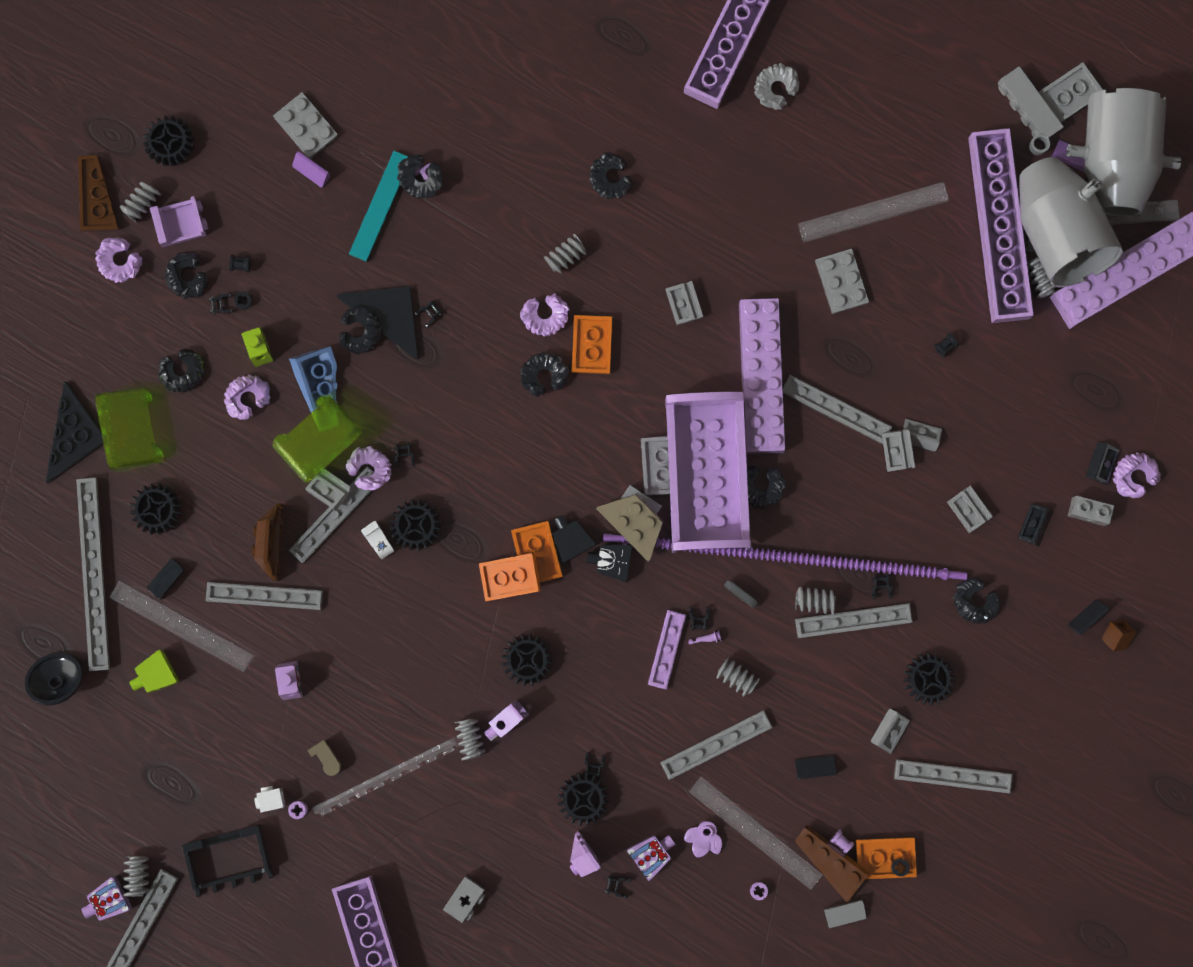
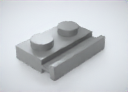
(684, 303)
(898, 450)
(328, 489)
(969, 509)

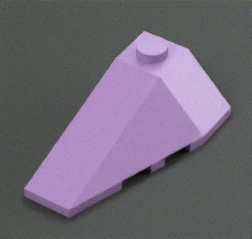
(582, 857)

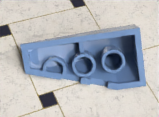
(315, 374)

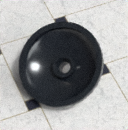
(50, 672)

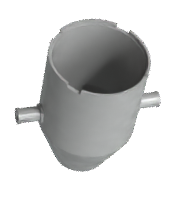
(1124, 147)
(1065, 223)

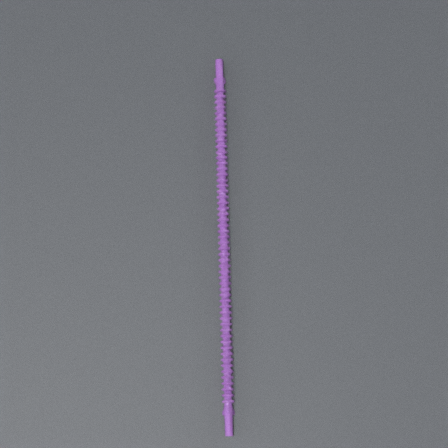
(942, 573)

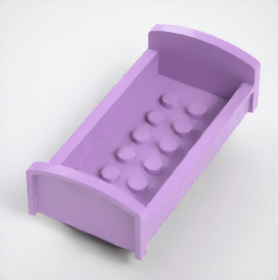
(707, 471)

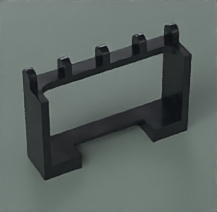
(187, 848)

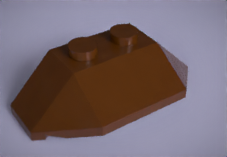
(268, 541)

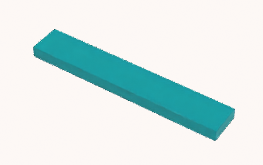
(377, 210)

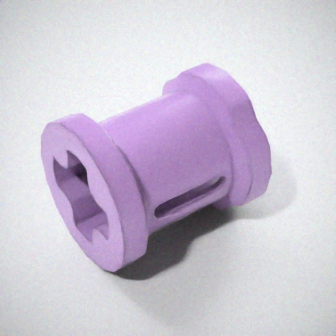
(301, 805)
(841, 842)

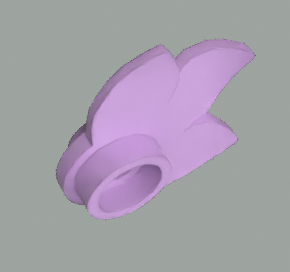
(704, 842)

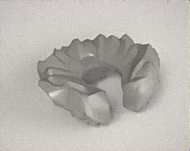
(770, 75)

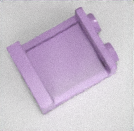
(179, 222)

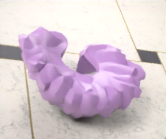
(108, 268)
(545, 326)
(238, 387)
(377, 460)
(1126, 466)

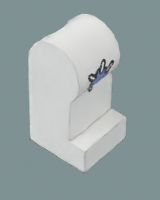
(377, 540)

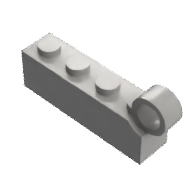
(1031, 107)

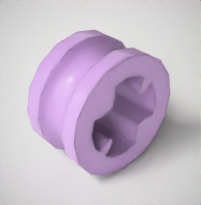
(756, 896)

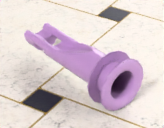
(707, 638)

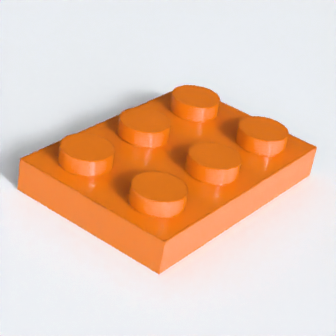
(591, 344)
(538, 540)
(510, 577)
(878, 855)

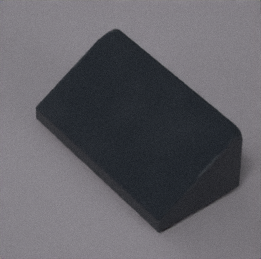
(1102, 463)
(1035, 524)
(166, 579)
(1088, 617)
(815, 767)

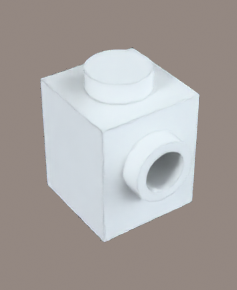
(269, 799)

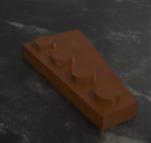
(94, 200)
(835, 865)

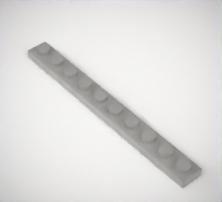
(93, 574)

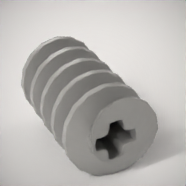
(139, 201)
(565, 254)
(1040, 279)
(815, 600)
(737, 677)
(469, 739)
(136, 876)

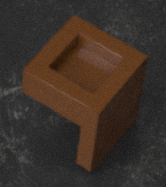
(1118, 635)

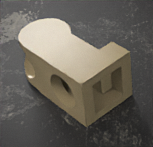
(330, 762)

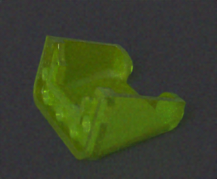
(127, 429)
(317, 439)

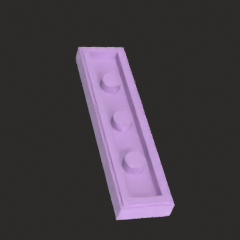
(666, 649)

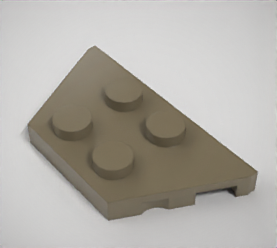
(634, 522)

